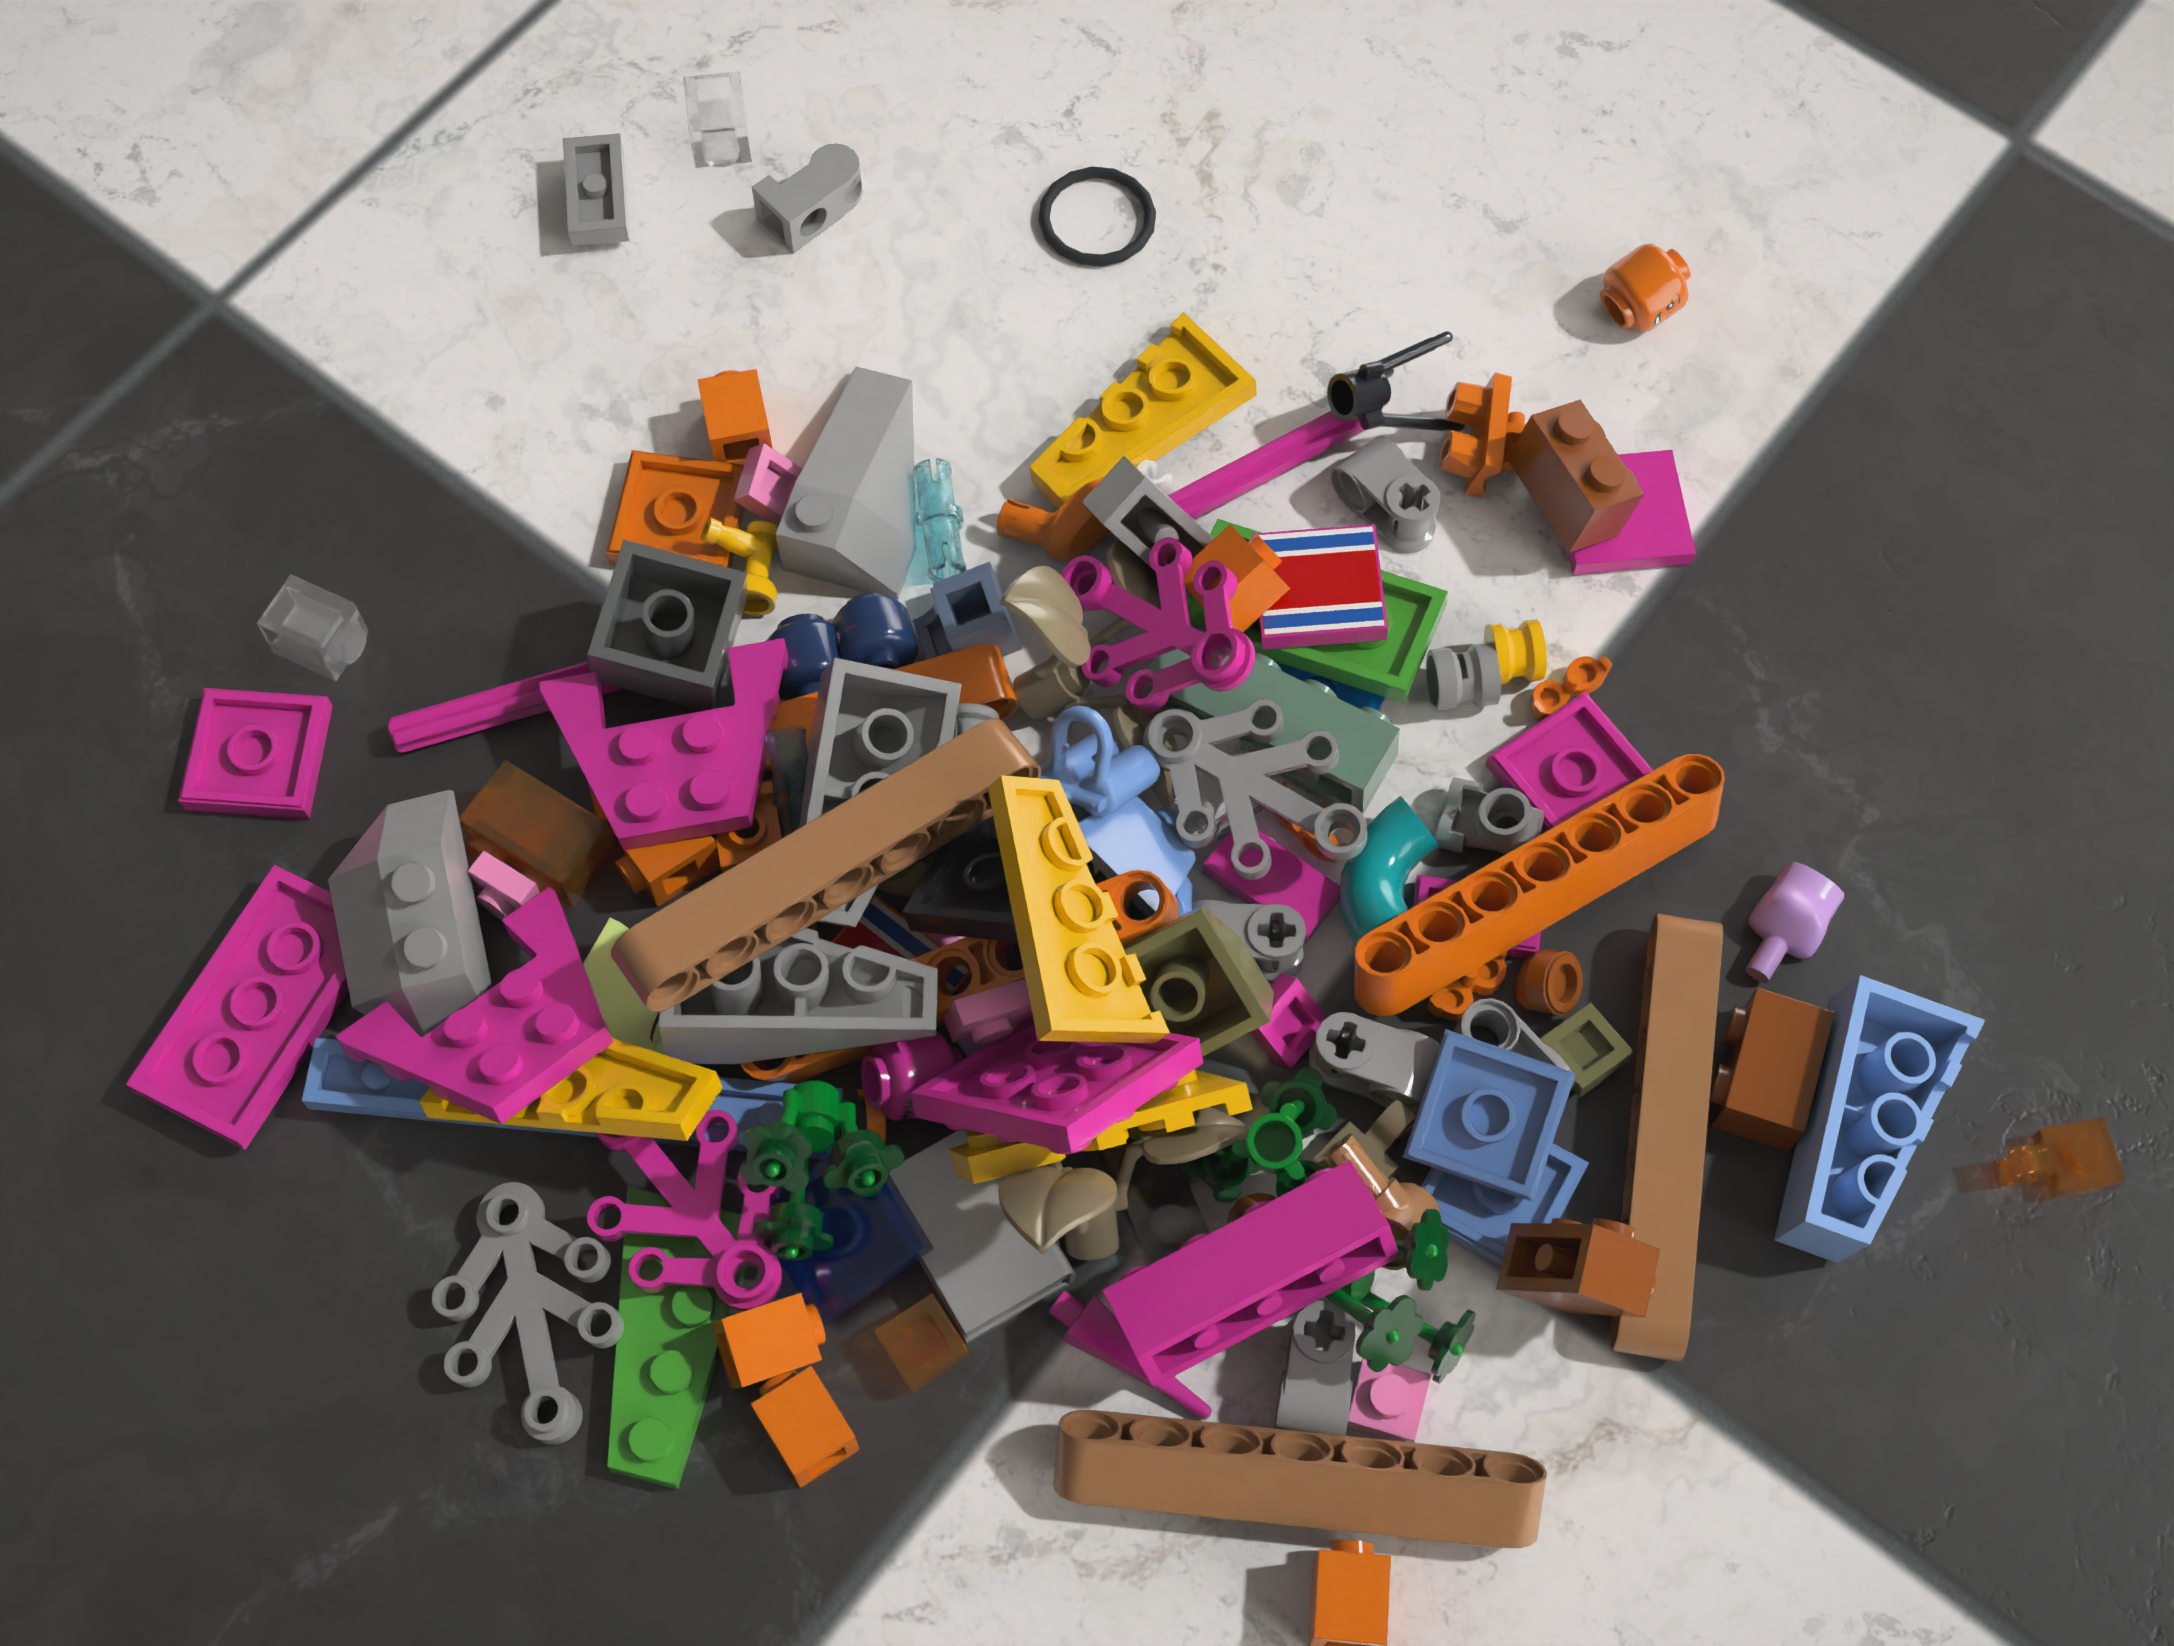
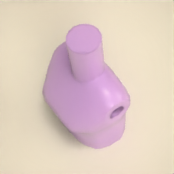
(1792, 918)

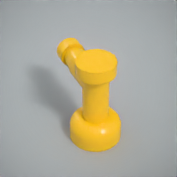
(757, 547)

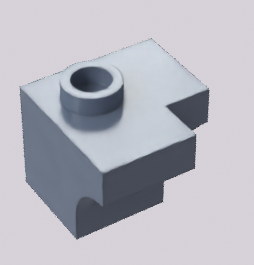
(966, 615)

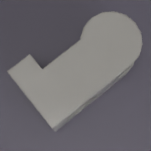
(811, 197)

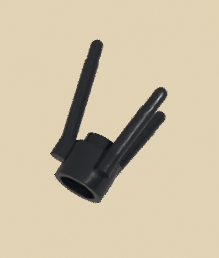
(1367, 389)

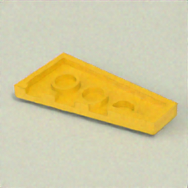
(1156, 408)
(1069, 949)
(613, 1093)
(990, 1158)

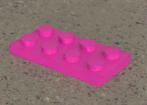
(250, 1013)

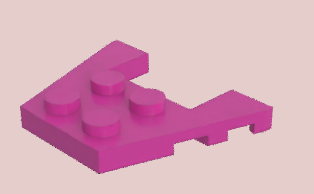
(680, 771)
(508, 1040)

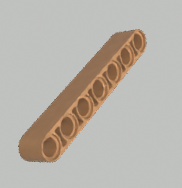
(818, 867)
(1670, 1126)
(1299, 1478)

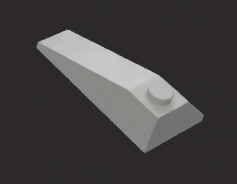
(856, 493)
(863, 731)
(801, 1002)

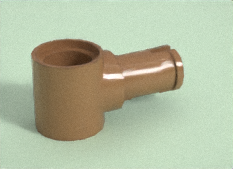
(1398, 1201)

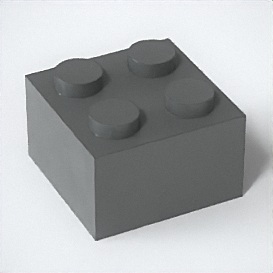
(667, 625)

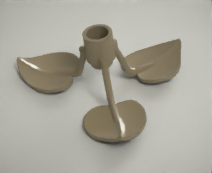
(1056, 617)
(1084, 1201)

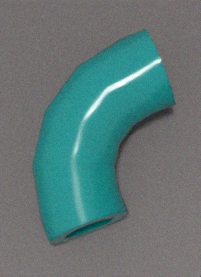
(1376, 877)

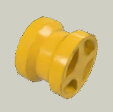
(1519, 650)

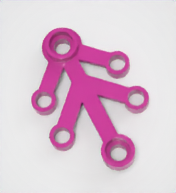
(1165, 628)
(694, 1216)

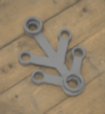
(1246, 778)
(524, 1301)

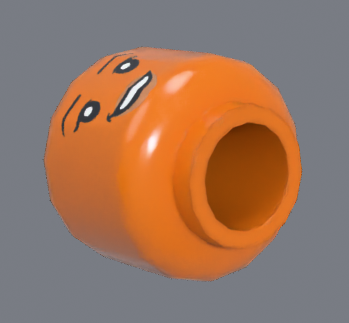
(1645, 287)

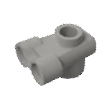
(1476, 818)

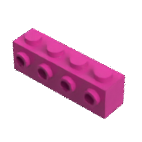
(1251, 1272)

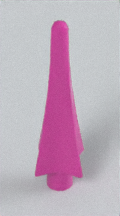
(1100, 1335)

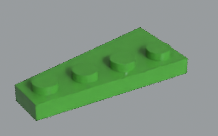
(662, 1357)

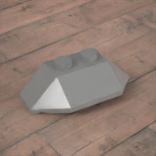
(411, 915)

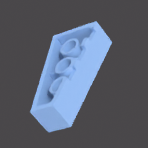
(1870, 1109)

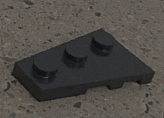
(965, 890)

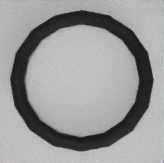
(1088, 258)

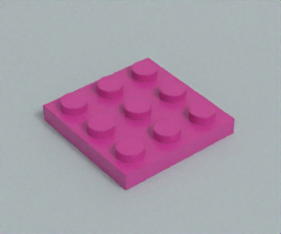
(1053, 1089)

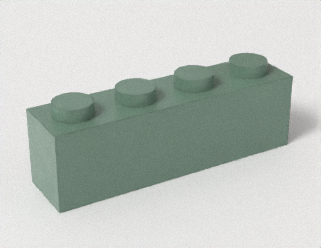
(1364, 735)

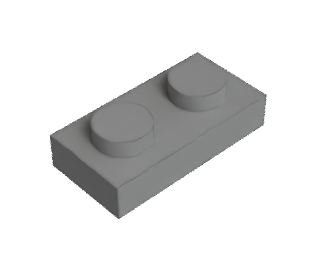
(595, 189)

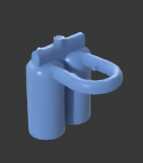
(1094, 768)

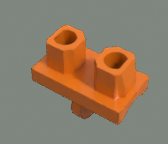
(1491, 436)

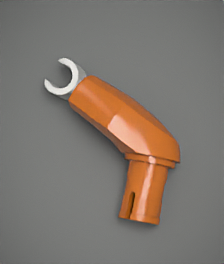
(1071, 528)

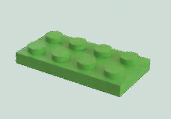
(1373, 666)

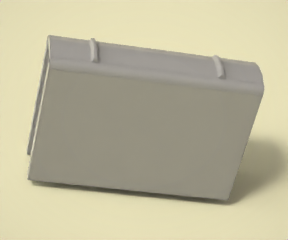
(978, 1257)

